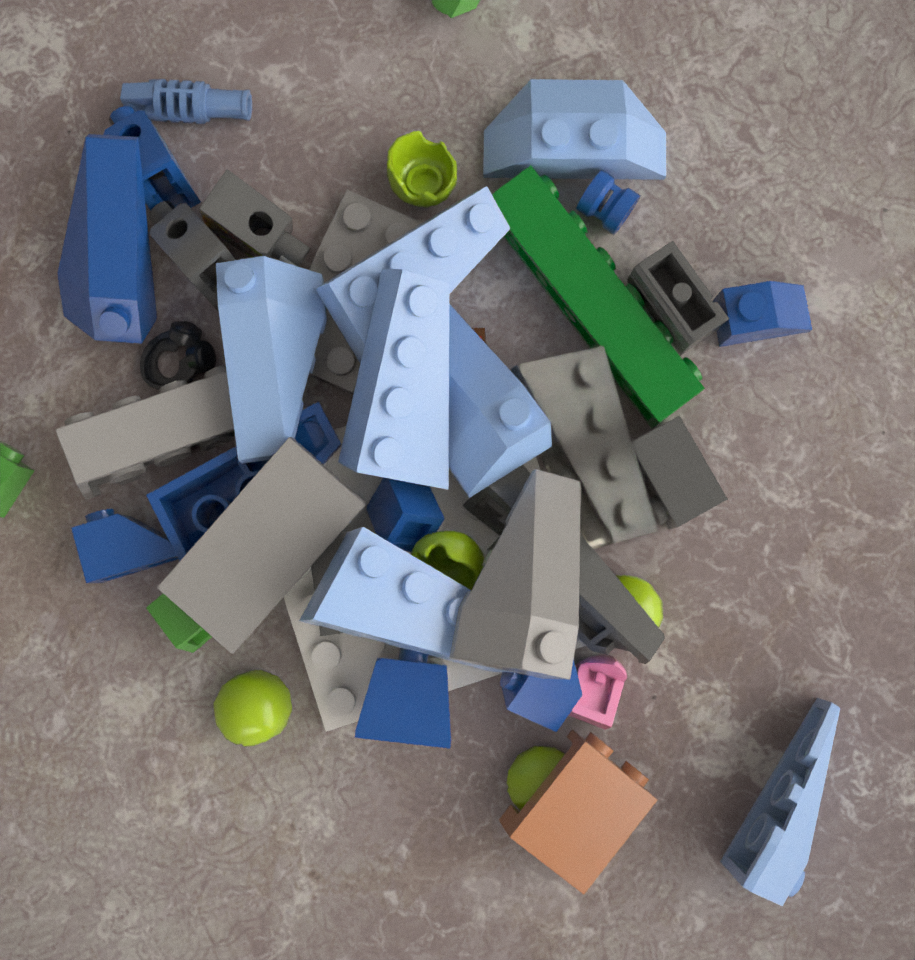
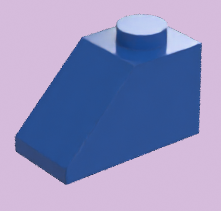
(762, 312)
(119, 546)

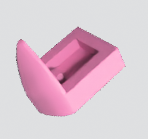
(601, 686)

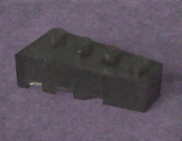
(591, 443)

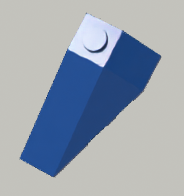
(106, 245)
(200, 496)

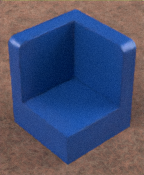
(404, 512)

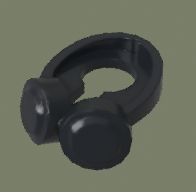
(199, 354)

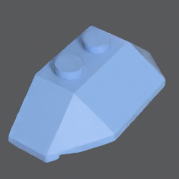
(575, 133)

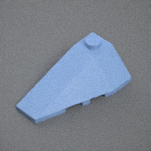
(269, 347)
(490, 413)
(779, 829)

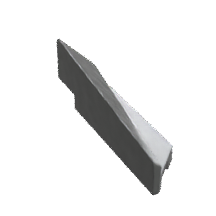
(606, 608)

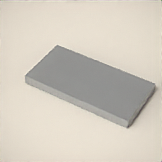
(261, 545)

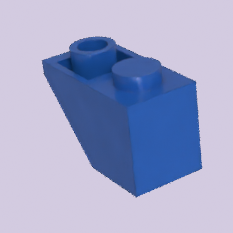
(539, 699)

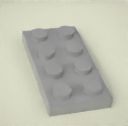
(354, 234)

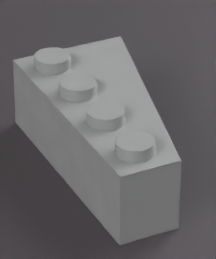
(147, 431)

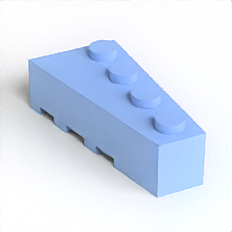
(439, 248)
(402, 384)
(387, 597)

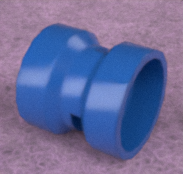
(616, 208)

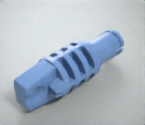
(186, 101)

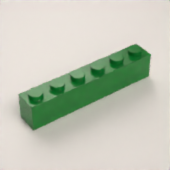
(594, 298)

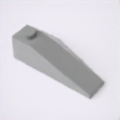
(527, 595)

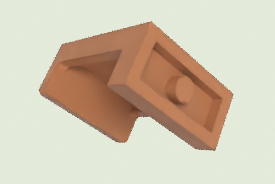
(581, 812)

